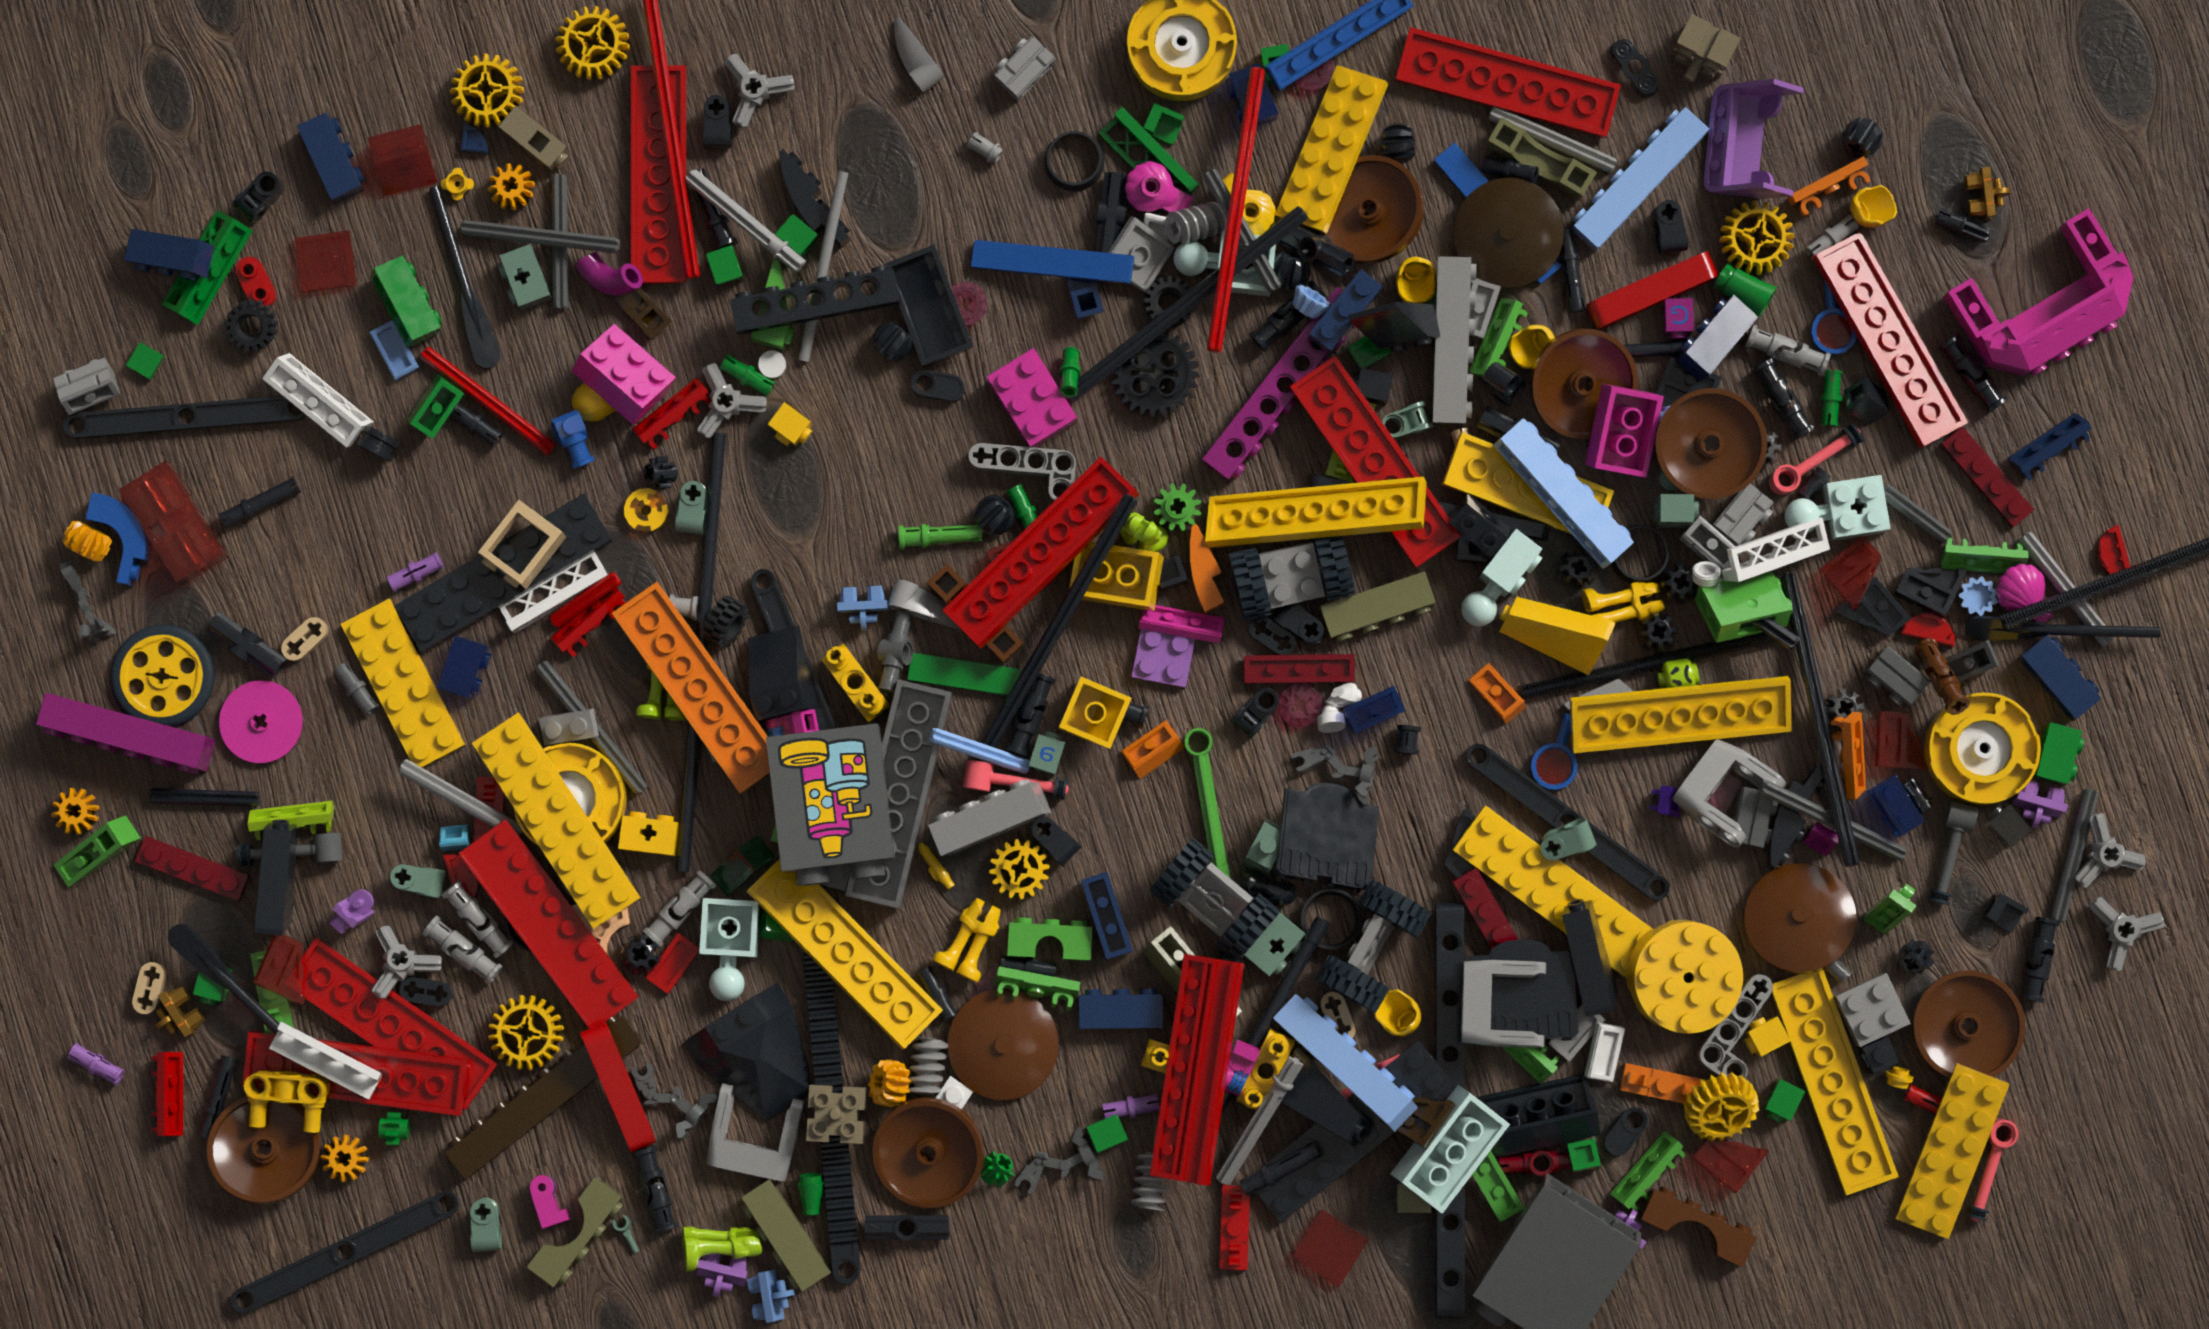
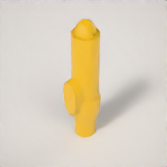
(935, 868)

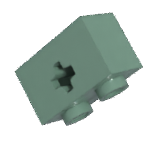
(536, 288)
(1675, 510)
(1260, 953)

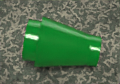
(810, 1191)

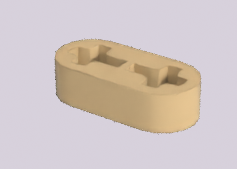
(300, 634)
(143, 985)
(1342, 1009)

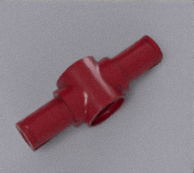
(1525, 1165)

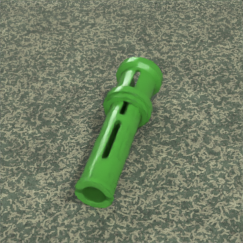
(927, 535)

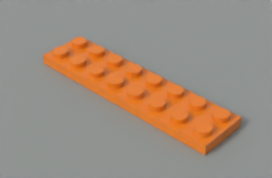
(696, 685)

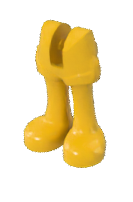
(1595, 601)
(970, 925)

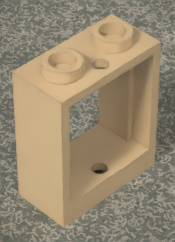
(555, 539)

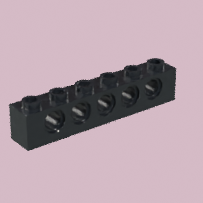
(748, 322)

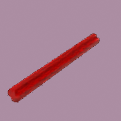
(487, 400)

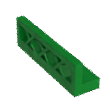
(1151, 147)
(198, 294)

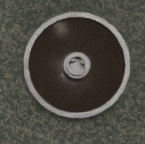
(1509, 232)

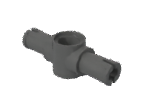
(895, 652)

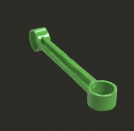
(1208, 802)

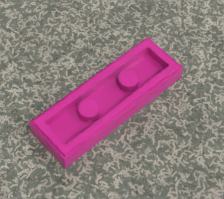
(1182, 623)

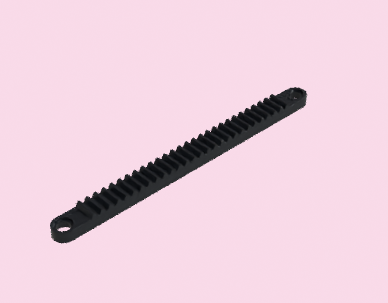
(835, 1155)

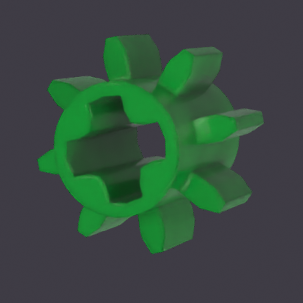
(394, 1128)
(997, 1169)

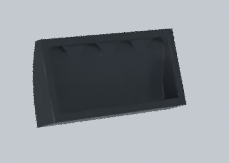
(930, 307)

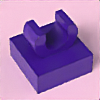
(1666, 804)

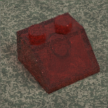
(402, 159)

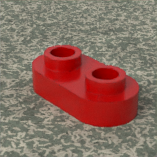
(256, 281)

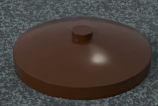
(1377, 210)
(1570, 378)
(1711, 443)
(1800, 918)
(1968, 1022)
(1002, 1044)
(928, 1152)
(262, 1162)

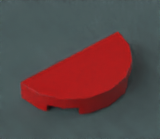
(2112, 551)
(1929, 626)
(458, 870)

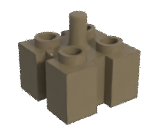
(1705, 48)
(836, 1114)

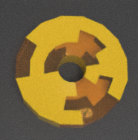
(637, 501)

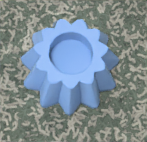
(1310, 302)
(1978, 596)

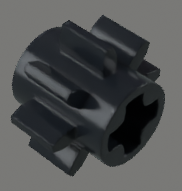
(660, 472)
(1916, 956)

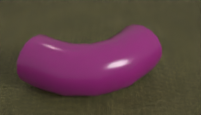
(608, 279)

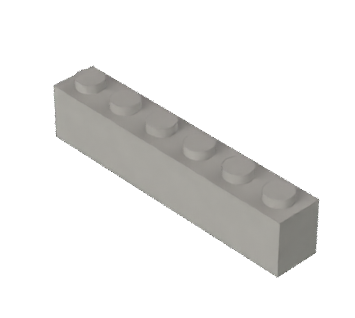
(1452, 346)

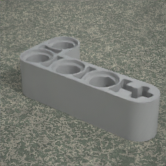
(1021, 465)
(1738, 1024)

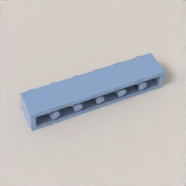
(1639, 179)
(1564, 493)
(1345, 1062)

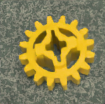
(1007, 865)

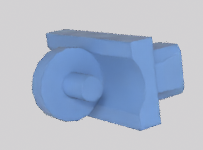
(849, 604)
(773, 1296)

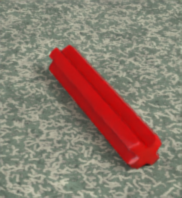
(585, 599)

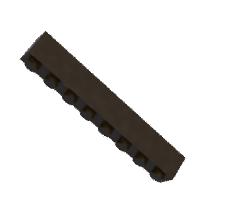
(534, 1103)

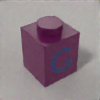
(1678, 318)

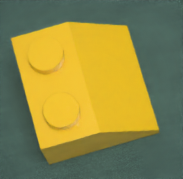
(1094, 713)

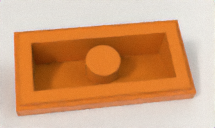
(1152, 749)

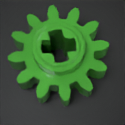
(1186, 513)

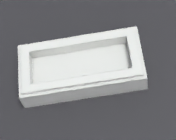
(1604, 1052)

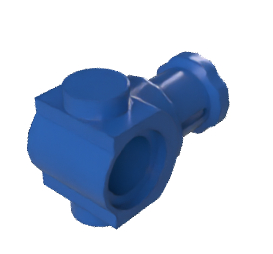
(570, 434)

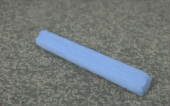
(979, 750)

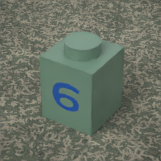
(1047, 753)

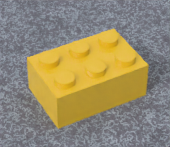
(1125, 578)

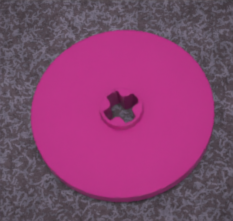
(282, 718)

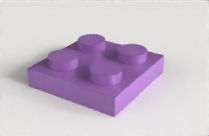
(1163, 658)

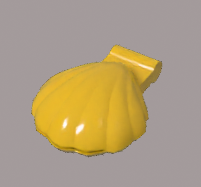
(1259, 208)

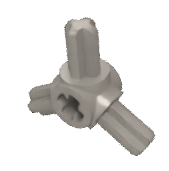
(745, 79)
(719, 413)
(2116, 854)
(2135, 925)
(398, 952)

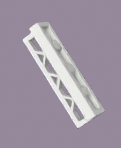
(316, 399)
(1779, 556)
(554, 600)
(325, 1061)

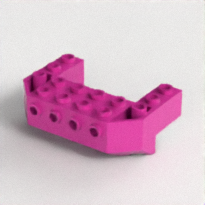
(2059, 320)

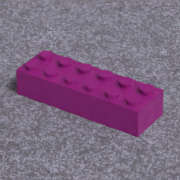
(118, 730)

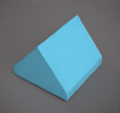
(454, 837)

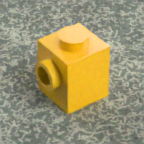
(790, 426)
(1765, 1036)

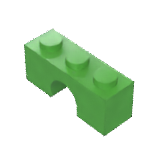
(1025, 936)

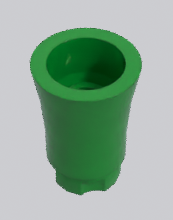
(1746, 288)

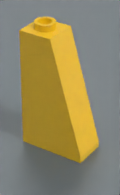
(1557, 632)

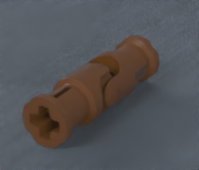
(1941, 676)

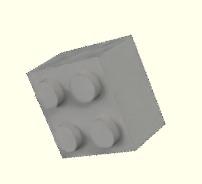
(1871, 1010)

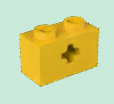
(663, 843)

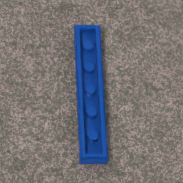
(1333, 40)
(1467, 178)
(1052, 261)

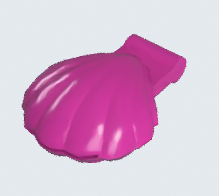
(1152, 188)
(2020, 588)

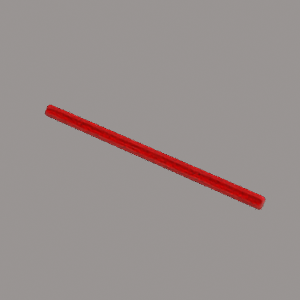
(671, 139)
(1235, 210)

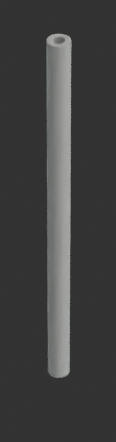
(824, 260)

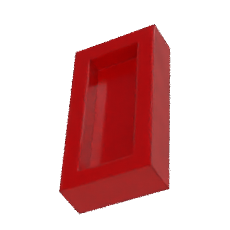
(673, 963)

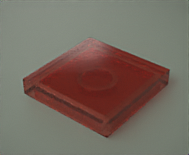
(326, 261)
(1330, 1248)

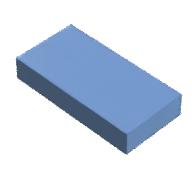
(394, 350)

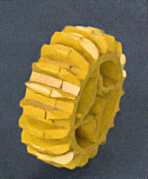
(597, 31)
(474, 90)
(1744, 235)
(524, 1045)
(1721, 1106)

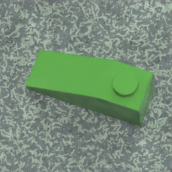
(780, 336)
(97, 850)

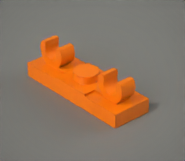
(1829, 185)
(1851, 754)
(1657, 1083)

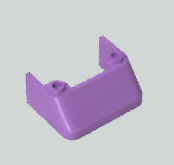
(1737, 137)

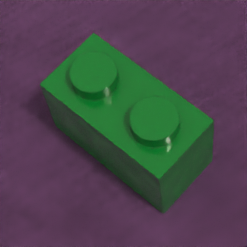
(435, 406)
(2058, 754)

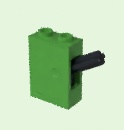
(1747, 609)

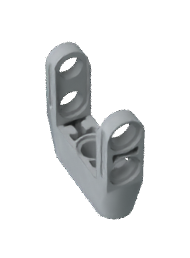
(1707, 777)
(1477, 1003)
(748, 1157)

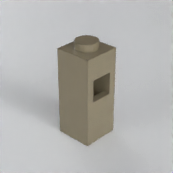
(534, 139)

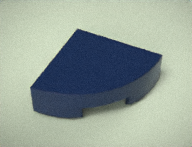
(473, 141)

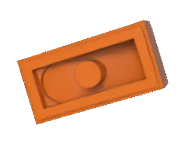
(1497, 693)

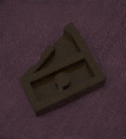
(1425, 1120)

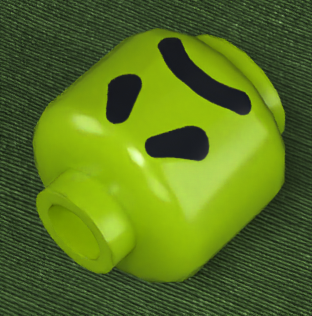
(1678, 674)

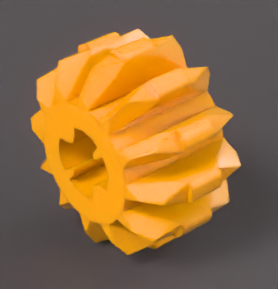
(508, 177)
(87, 541)
(78, 800)
(889, 1083)
(343, 1168)

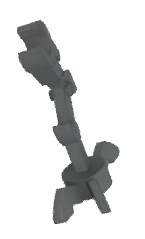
(97, 627)
(1313, 758)
(694, 1114)
(1034, 1170)

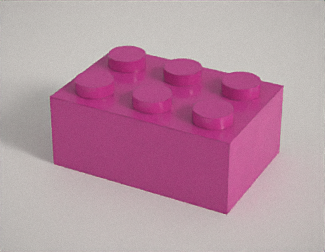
(623, 374)
(1032, 399)
(1624, 430)

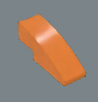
(1203, 571)

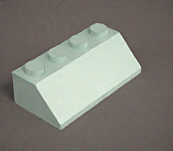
(1453, 1153)

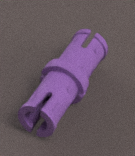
(431, 563)
(96, 1064)
(1132, 1106)

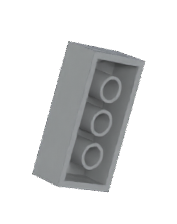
(990, 818)

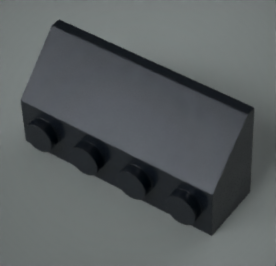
(1544, 1114)

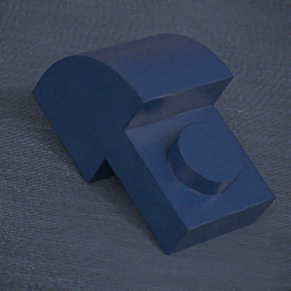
(1084, 297)

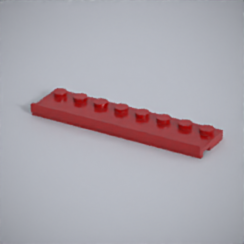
(548, 924)
(1196, 1069)

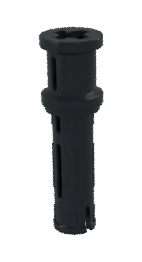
(717, 221)

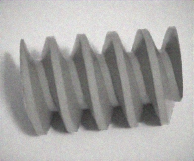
(1195, 223)
(927, 1066)
(1150, 1185)

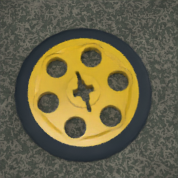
(148, 641)

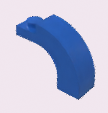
(136, 544)

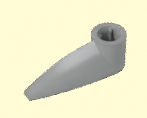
(915, 57)
(919, 603)

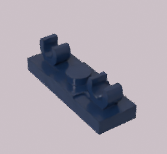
(2050, 444)

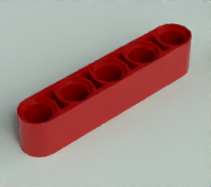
(1652, 290)
(618, 1087)

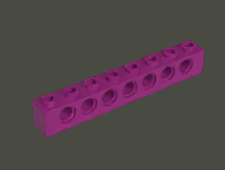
(1217, 457)

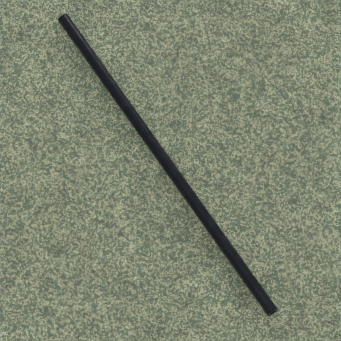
(704, 609)

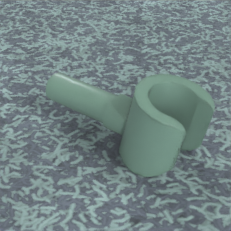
(627, 1233)

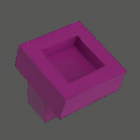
(1821, 838)

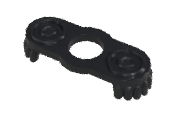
(1645, 81)

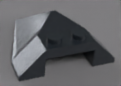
(756, 1052)

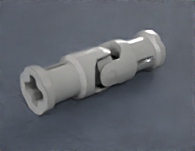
(1792, 352)
(681, 906)
(476, 916)
(450, 939)

